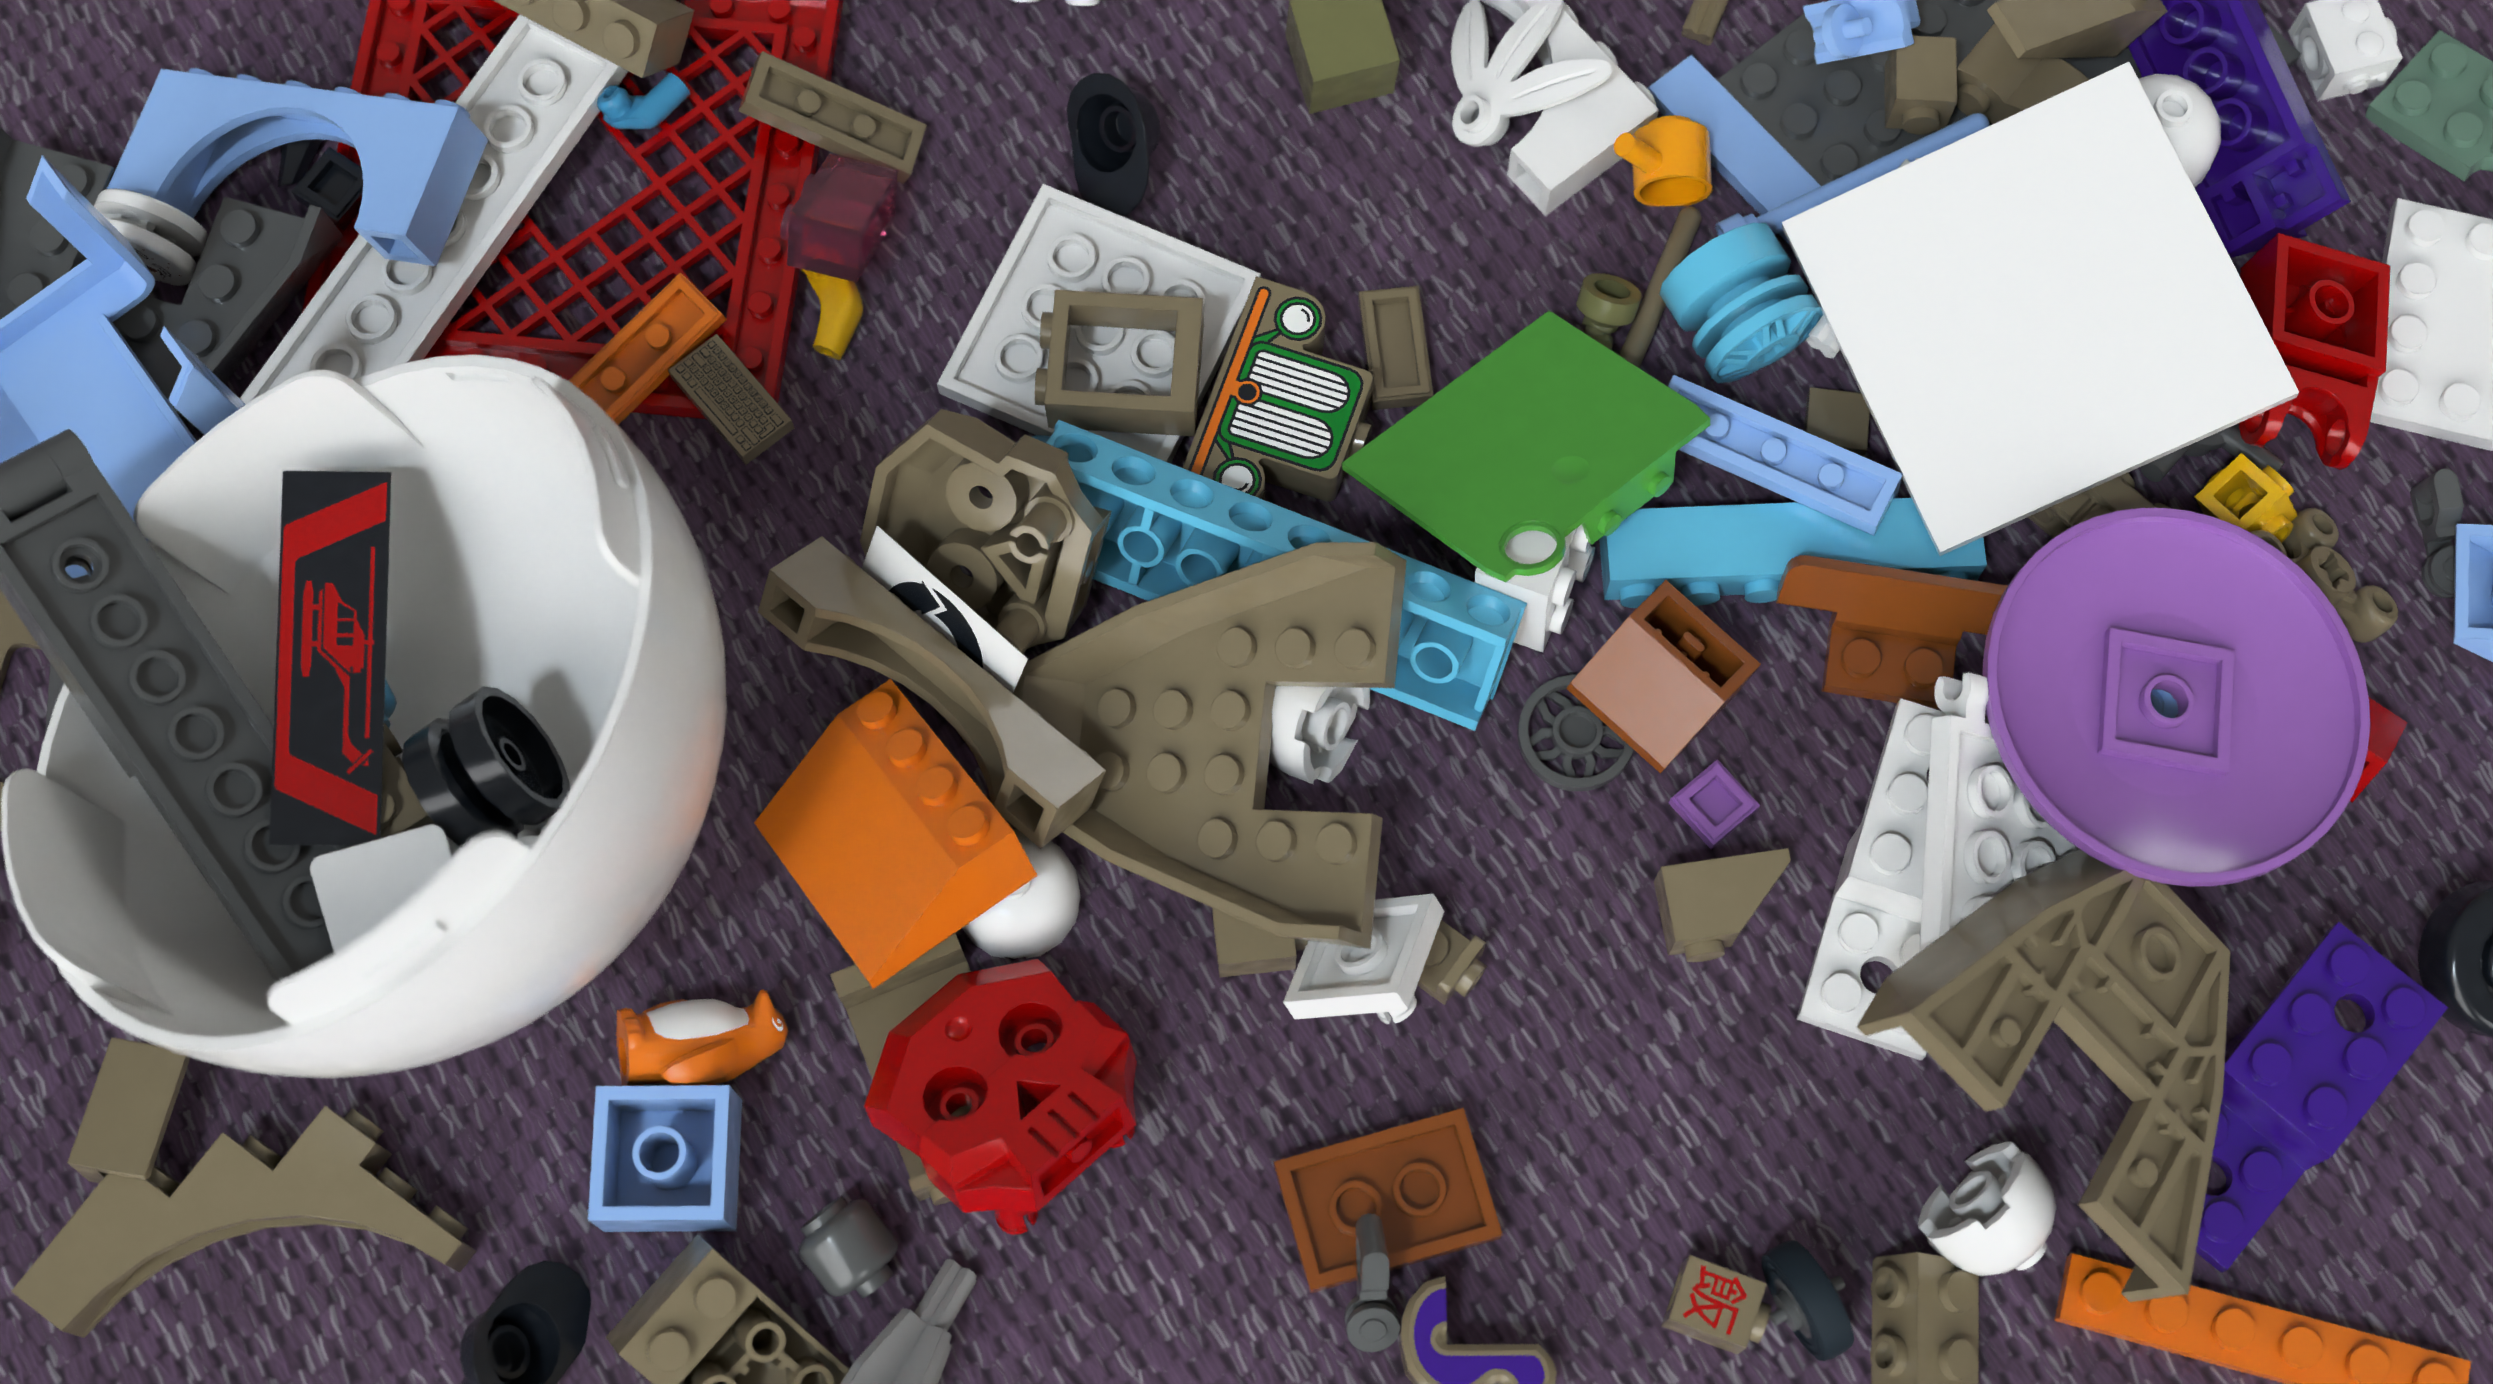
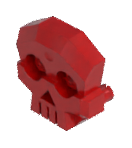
(1031, 1113)

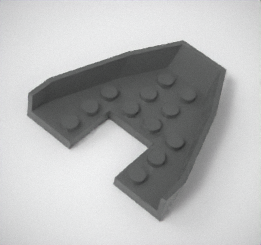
(237, 292)

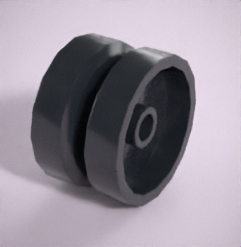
(485, 768)

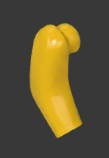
(839, 313)

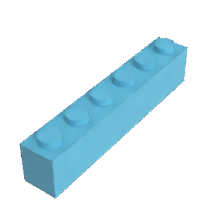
(1749, 545)

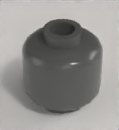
(848, 1247)

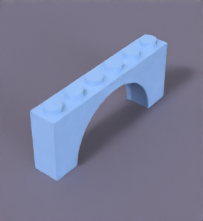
(410, 152)

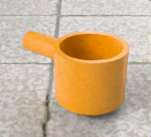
(1668, 161)

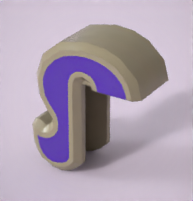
(1433, 1361)

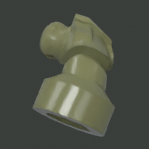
(1606, 305)

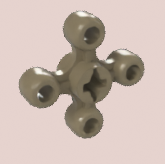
(2365, 611)

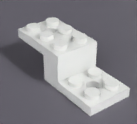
(1878, 888)

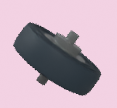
(1807, 1300)

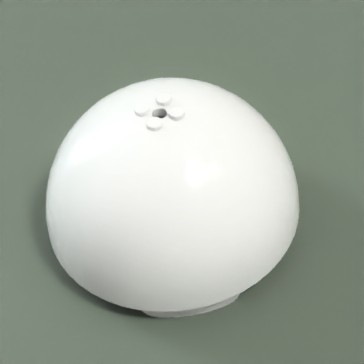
(519, 562)

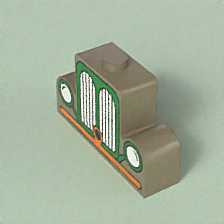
(1281, 405)

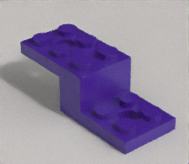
(2305, 1081)

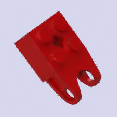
(2332, 333)

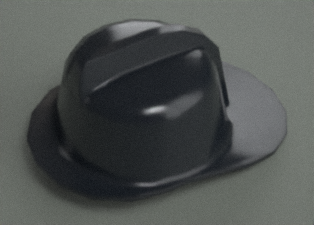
(1111, 141)
(529, 1329)

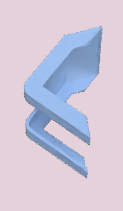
(76, 371)

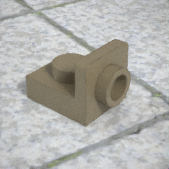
(1452, 964)

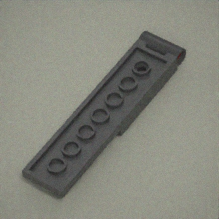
(156, 691)

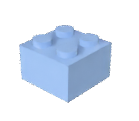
(665, 1158)

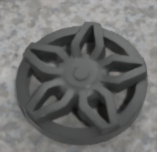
(1574, 734)

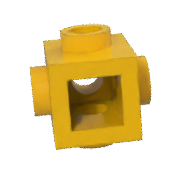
(2249, 498)

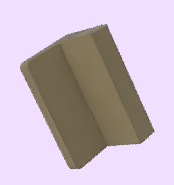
(128, 1111)

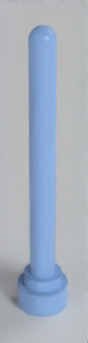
(1860, 176)

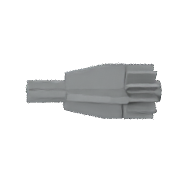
(917, 1342)

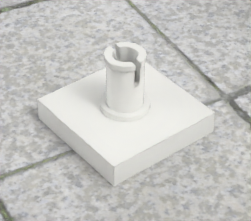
(1373, 980)

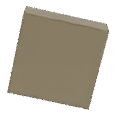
(1838, 418)

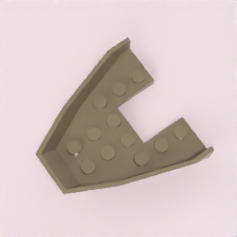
(1183, 725)
(2140, 996)

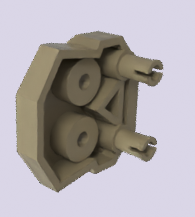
(1025, 546)

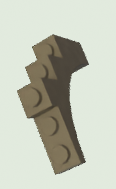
(141, 1226)

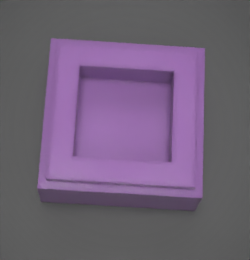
(1714, 804)

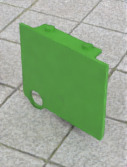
(1531, 442)

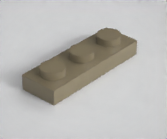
(831, 116)

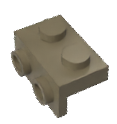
(1923, 1321)

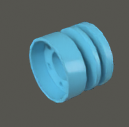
(1740, 302)

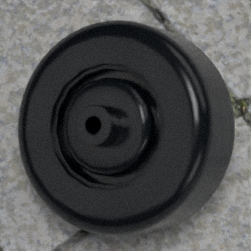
(2458, 957)

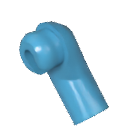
(642, 111)

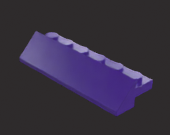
(2271, 158)

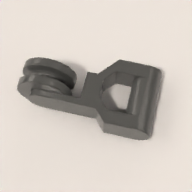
(2438, 510)
(1371, 1315)

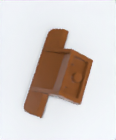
(1888, 625)

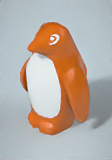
(697, 1041)

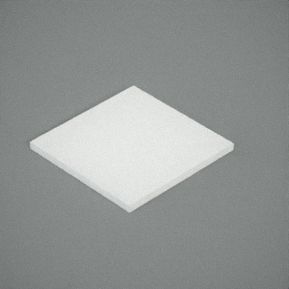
(2038, 309)

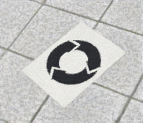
(942, 609)

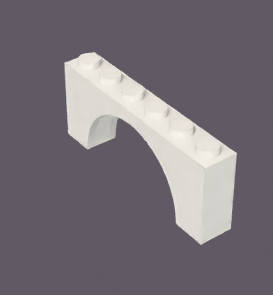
(1576, 138)

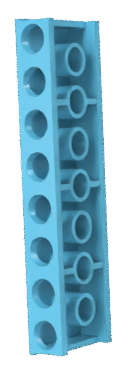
(1187, 529)

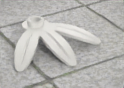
(1492, 89)

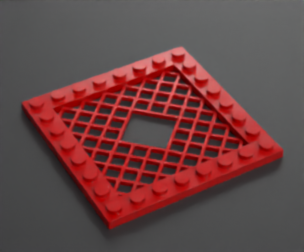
(761, 280)

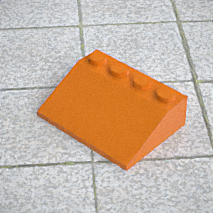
(891, 835)

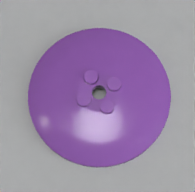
(2244, 645)

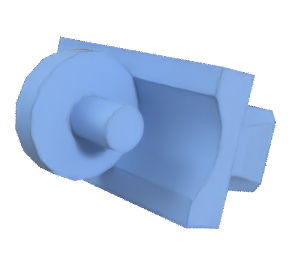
(1860, 27)

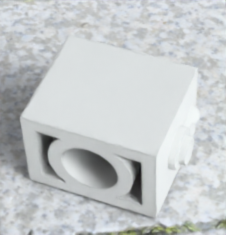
(2345, 46)

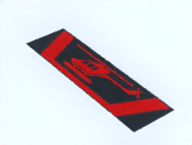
(330, 658)

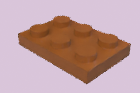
(1414, 1176)

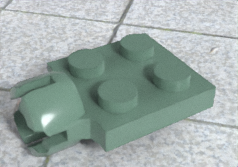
(2442, 106)

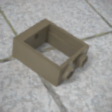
(1121, 411)

